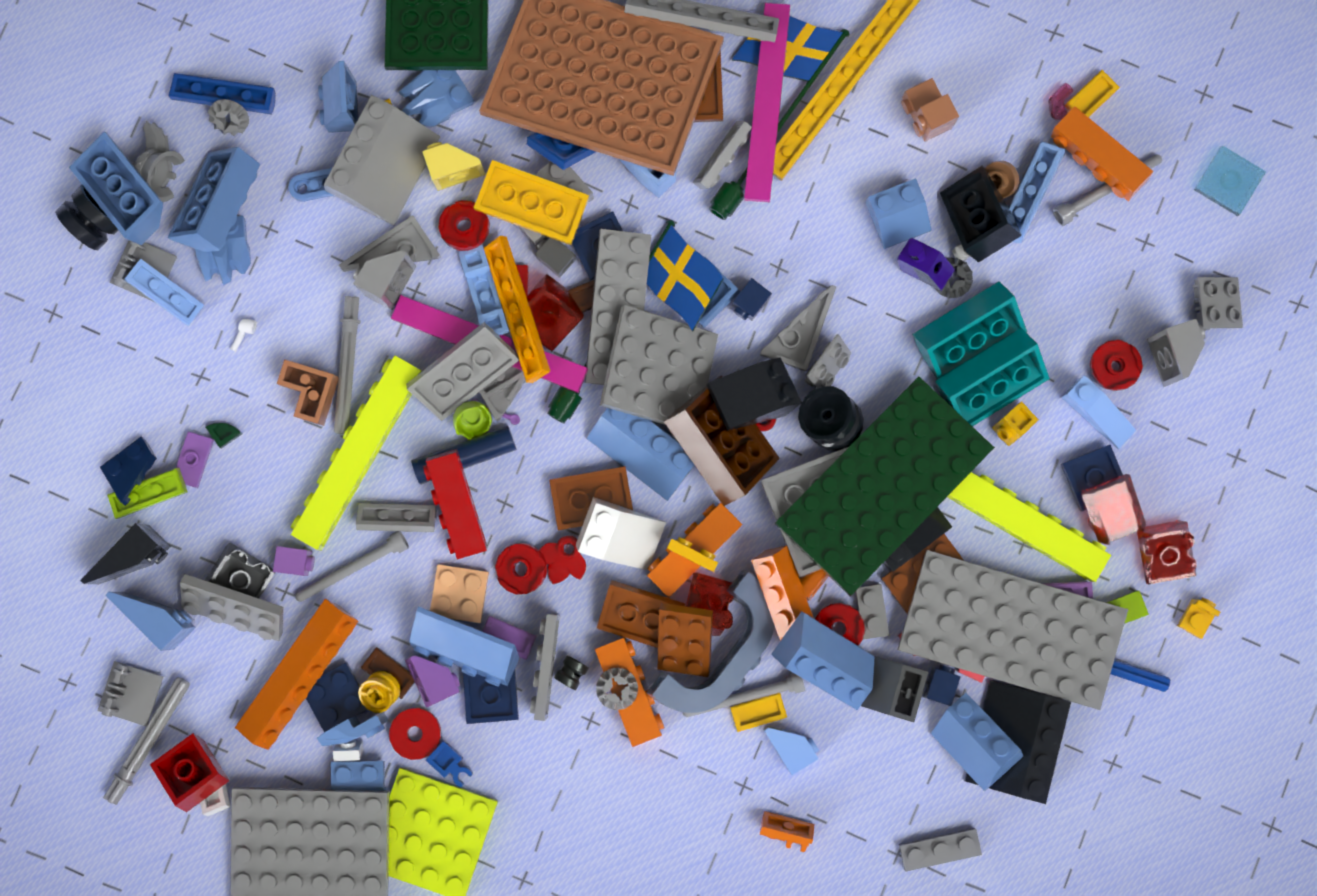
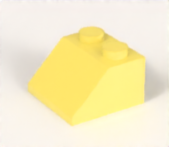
(451, 165)

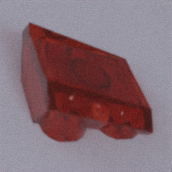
(1113, 509)
(1167, 552)
(711, 594)

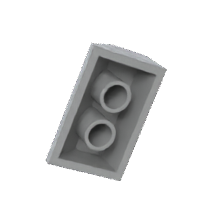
(384, 277)
(1177, 350)

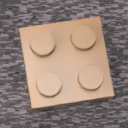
(459, 593)

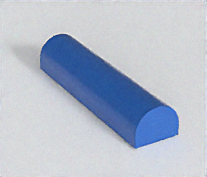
(209, 90)

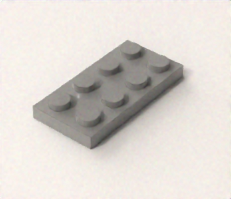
(462, 371)
(231, 608)
(543, 677)

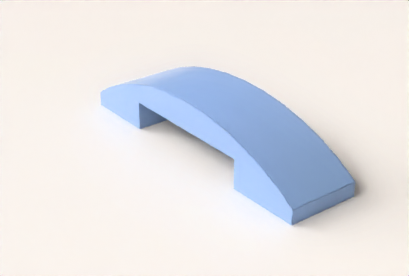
(483, 289)

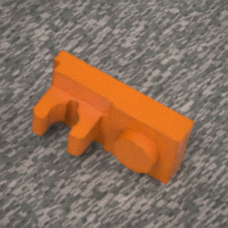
(788, 829)

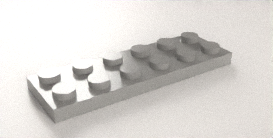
(618, 282)

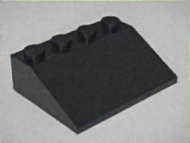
(1037, 728)

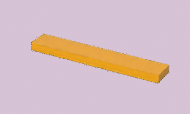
(516, 309)

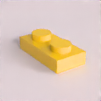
(683, 548)

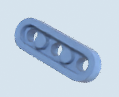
(314, 183)

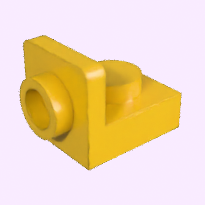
(1015, 423)
(1198, 617)

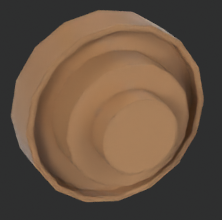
(1004, 177)

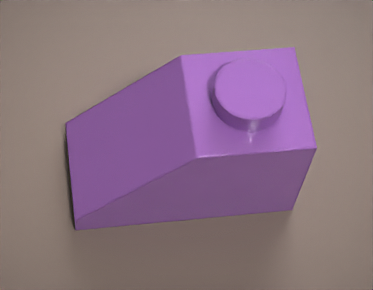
(432, 680)

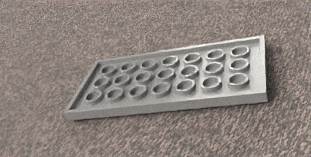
(1012, 629)

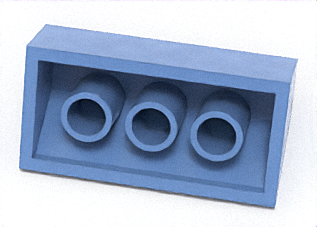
(119, 189)
(215, 200)
(643, 450)
(463, 647)
(827, 660)

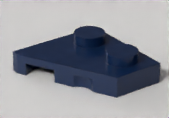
(128, 468)

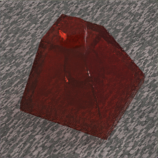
(553, 311)

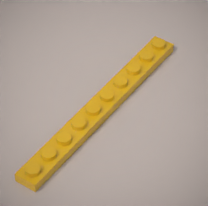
(840, 84)

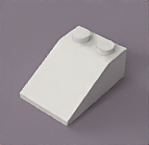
(619, 535)

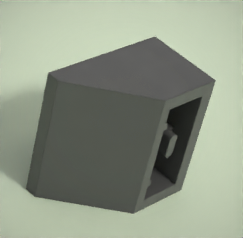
(896, 689)

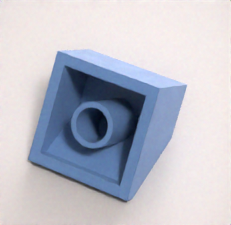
(899, 213)

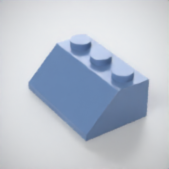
(976, 742)

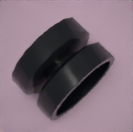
(85, 219)
(830, 418)

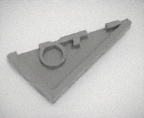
(405, 236)
(799, 338)

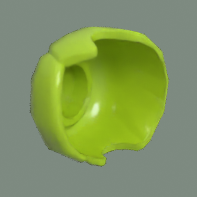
(471, 419)

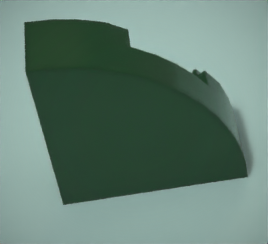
(223, 433)

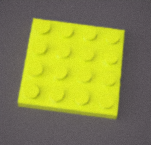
(436, 832)

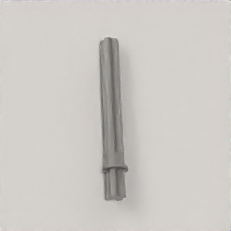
(346, 366)
(146, 741)

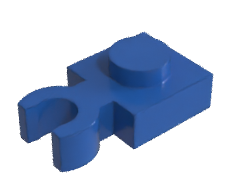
(446, 761)

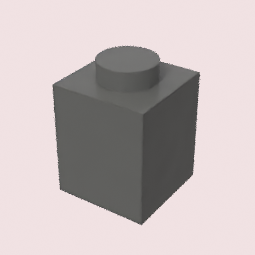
(555, 256)

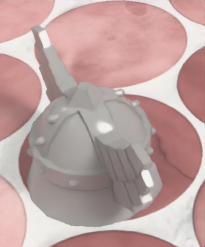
(157, 161)

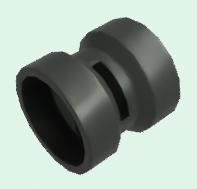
(571, 672)

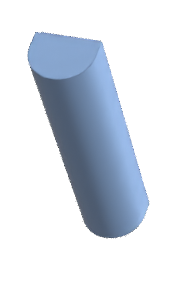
(1034, 185)

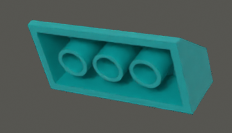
(969, 329)
(994, 378)

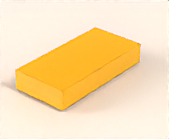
(1093, 94)
(758, 712)

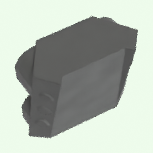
(240, 572)

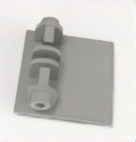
(133, 252)
(1218, 302)
(834, 357)
(130, 693)

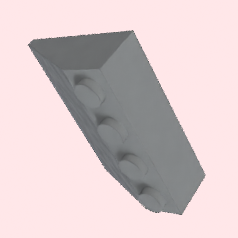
(381, 160)

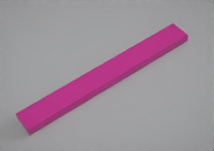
(767, 108)
(455, 329)

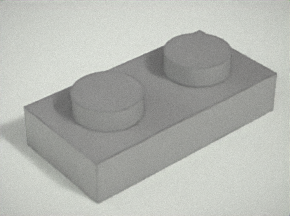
(872, 609)

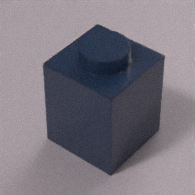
(751, 300)
(942, 685)

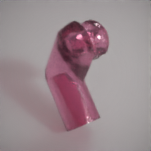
(1056, 102)

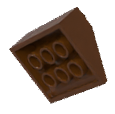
(726, 459)

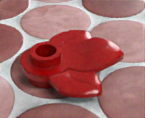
(561, 563)

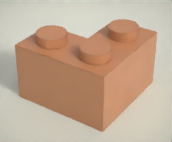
(929, 109)
(315, 387)

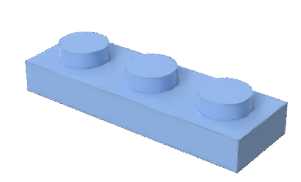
(164, 292)

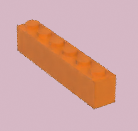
(296, 674)

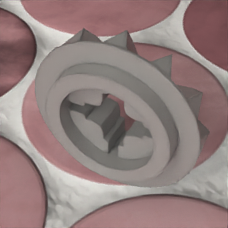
(238, 115)
(623, 677)

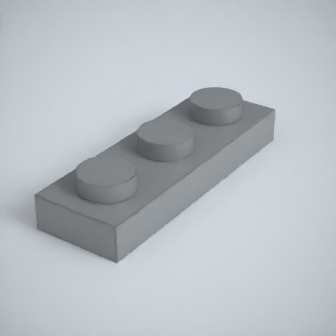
(723, 155)
(396, 517)
(940, 849)

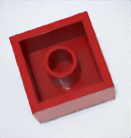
(189, 772)

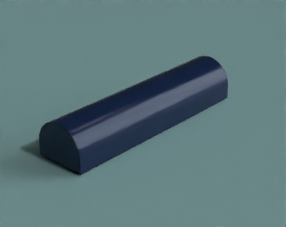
(472, 451)

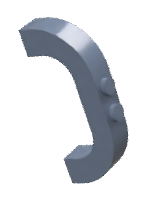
(737, 663)

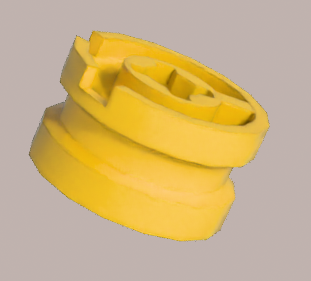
(379, 691)

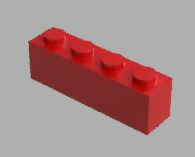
(456, 503)

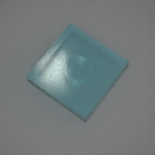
(1230, 180)

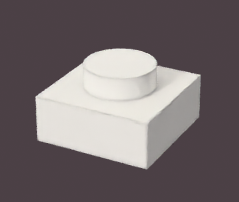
(349, 751)
(216, 802)

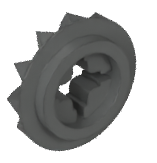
(960, 287)

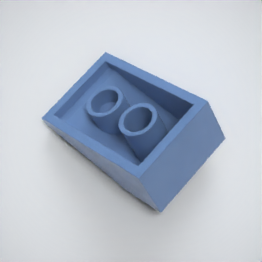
(339, 99)
(159, 623)

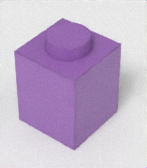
(293, 561)

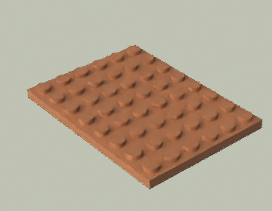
(603, 79)

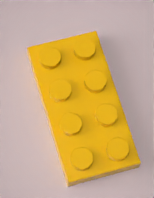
(531, 202)

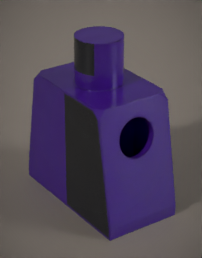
(921, 260)

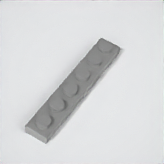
(707, 17)

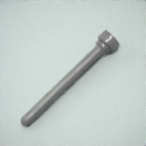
(1065, 212)
(394, 544)
(792, 683)

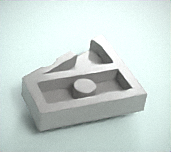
(502, 391)

